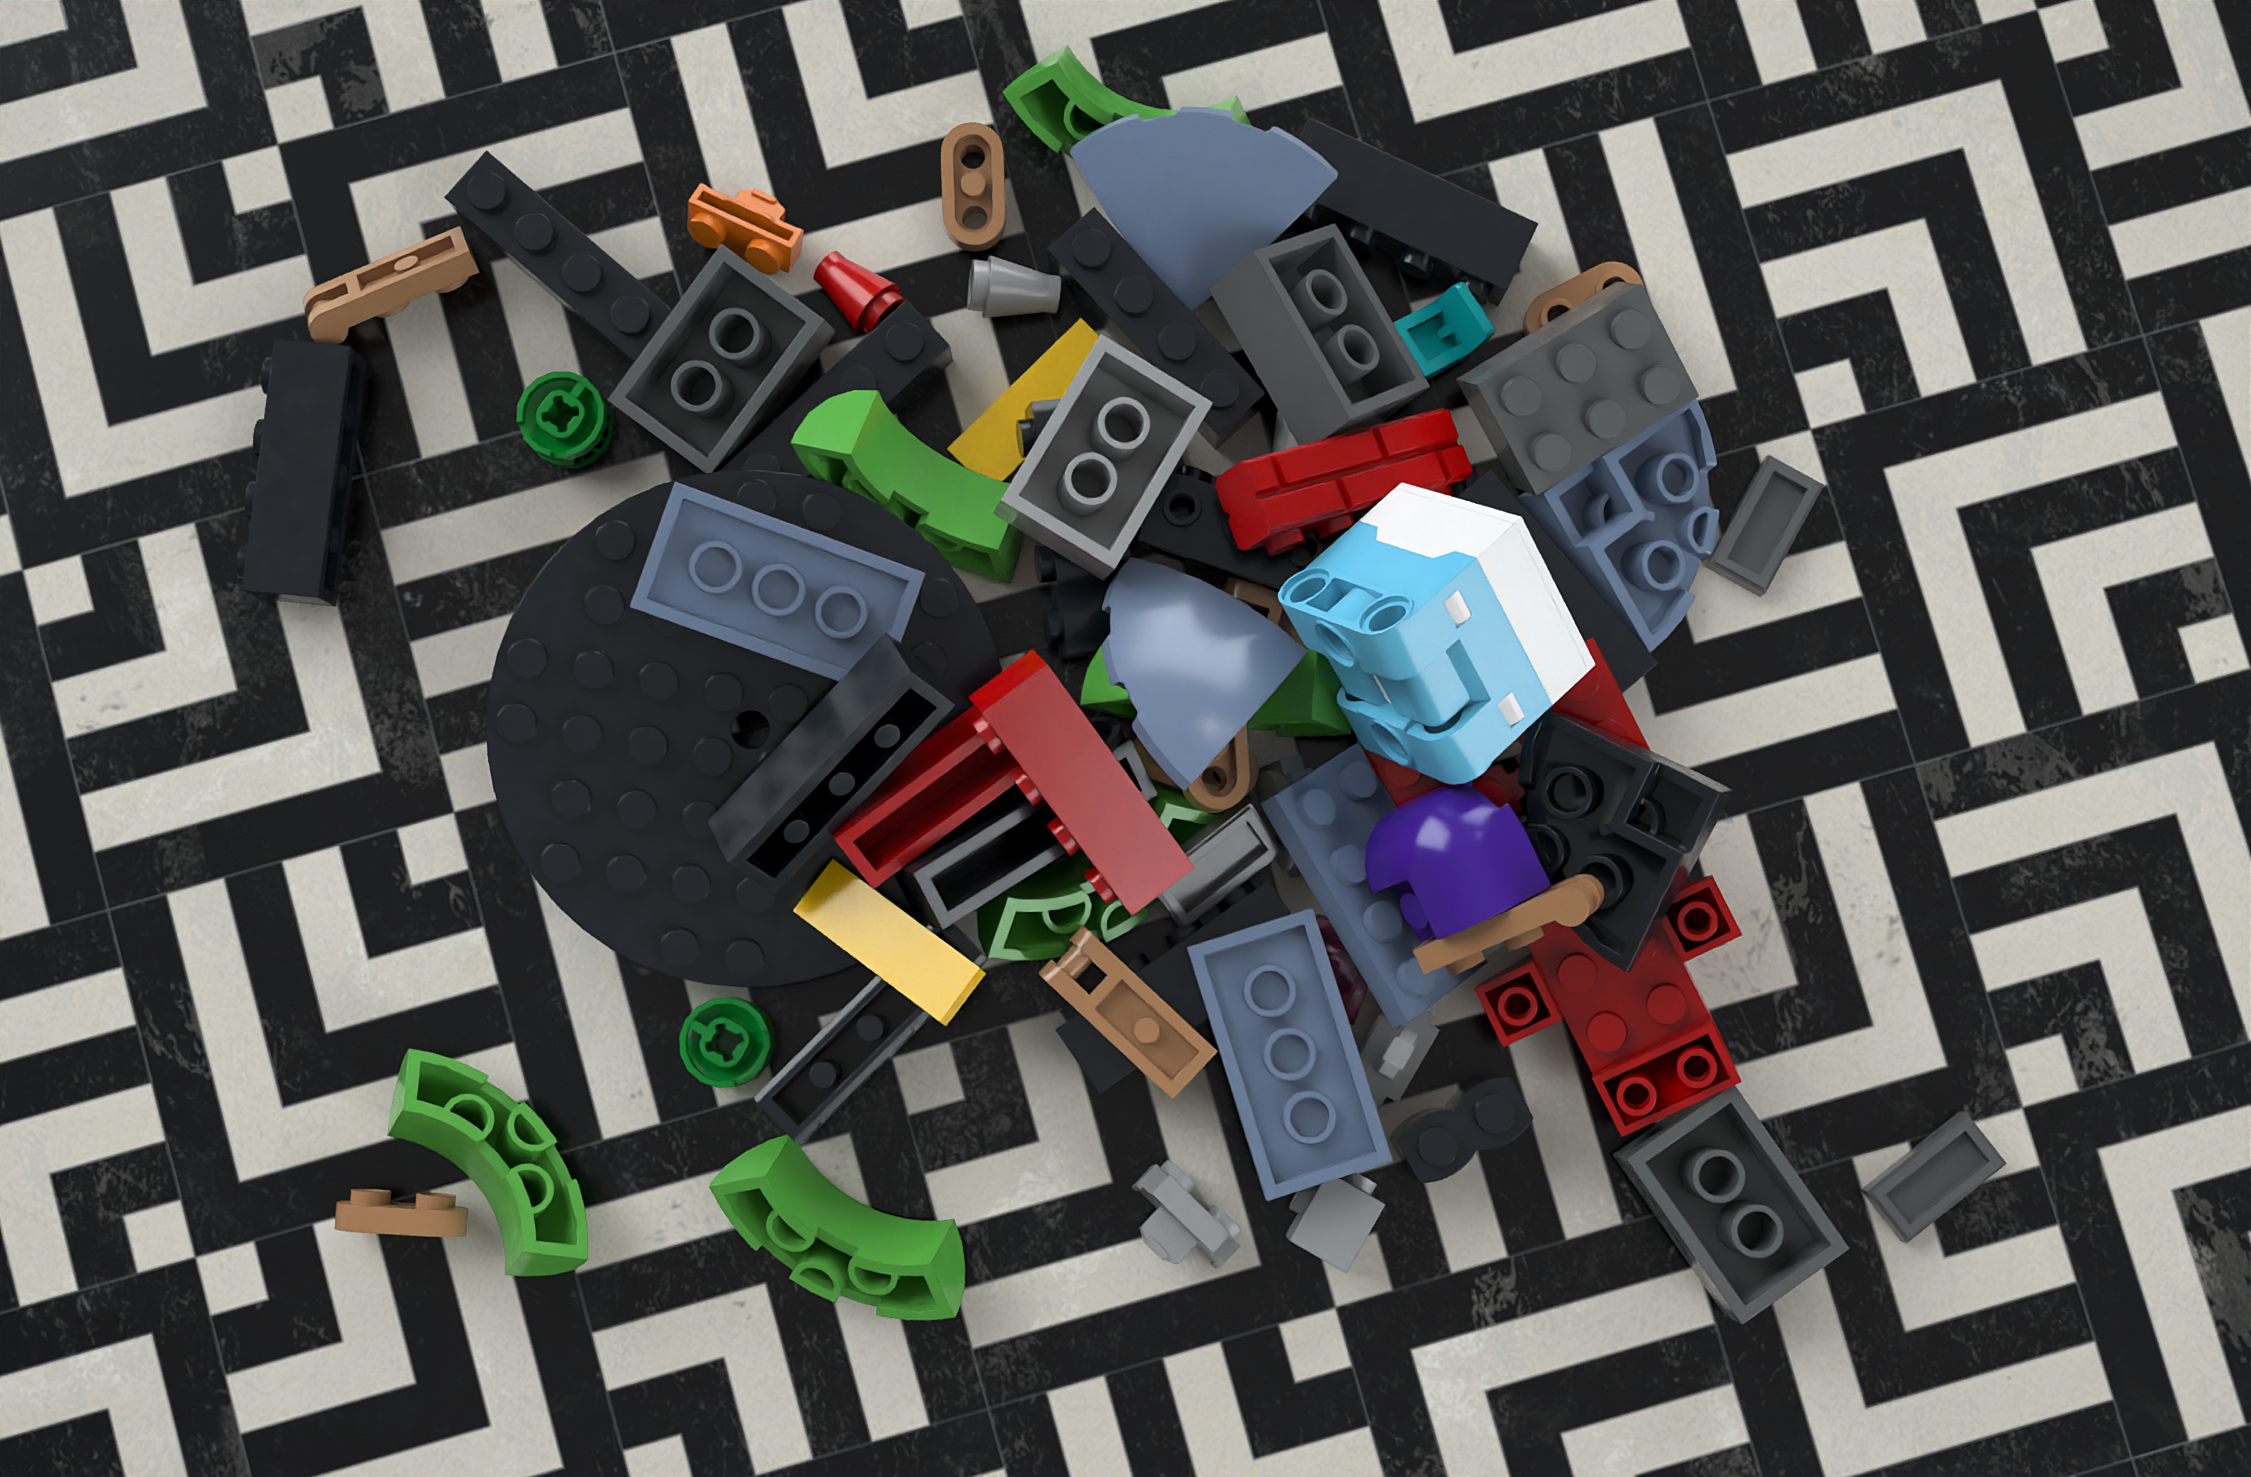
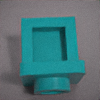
(1445, 330)

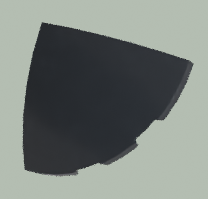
(1617, 817)

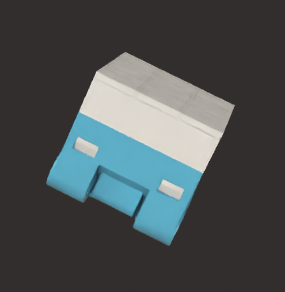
(1438, 631)

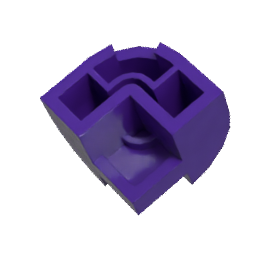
(1452, 860)

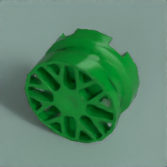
(564, 419)
(727, 1042)

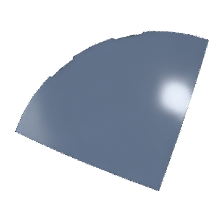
(1199, 190)
(1639, 521)
(1189, 663)

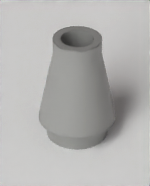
(1010, 289)

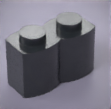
(1475, 1118)

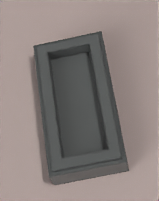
(1764, 525)
(1223, 858)
(1933, 1176)

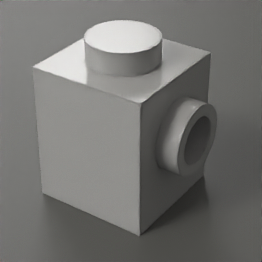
(1335, 1218)

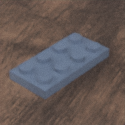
(772, 585)
(1326, 830)
(1289, 1054)

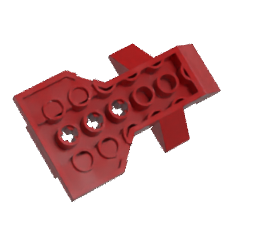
(1639, 1029)

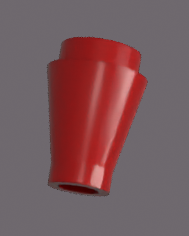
(857, 292)

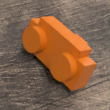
(747, 226)

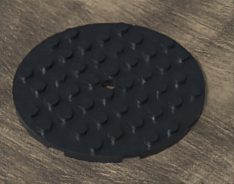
(623, 747)

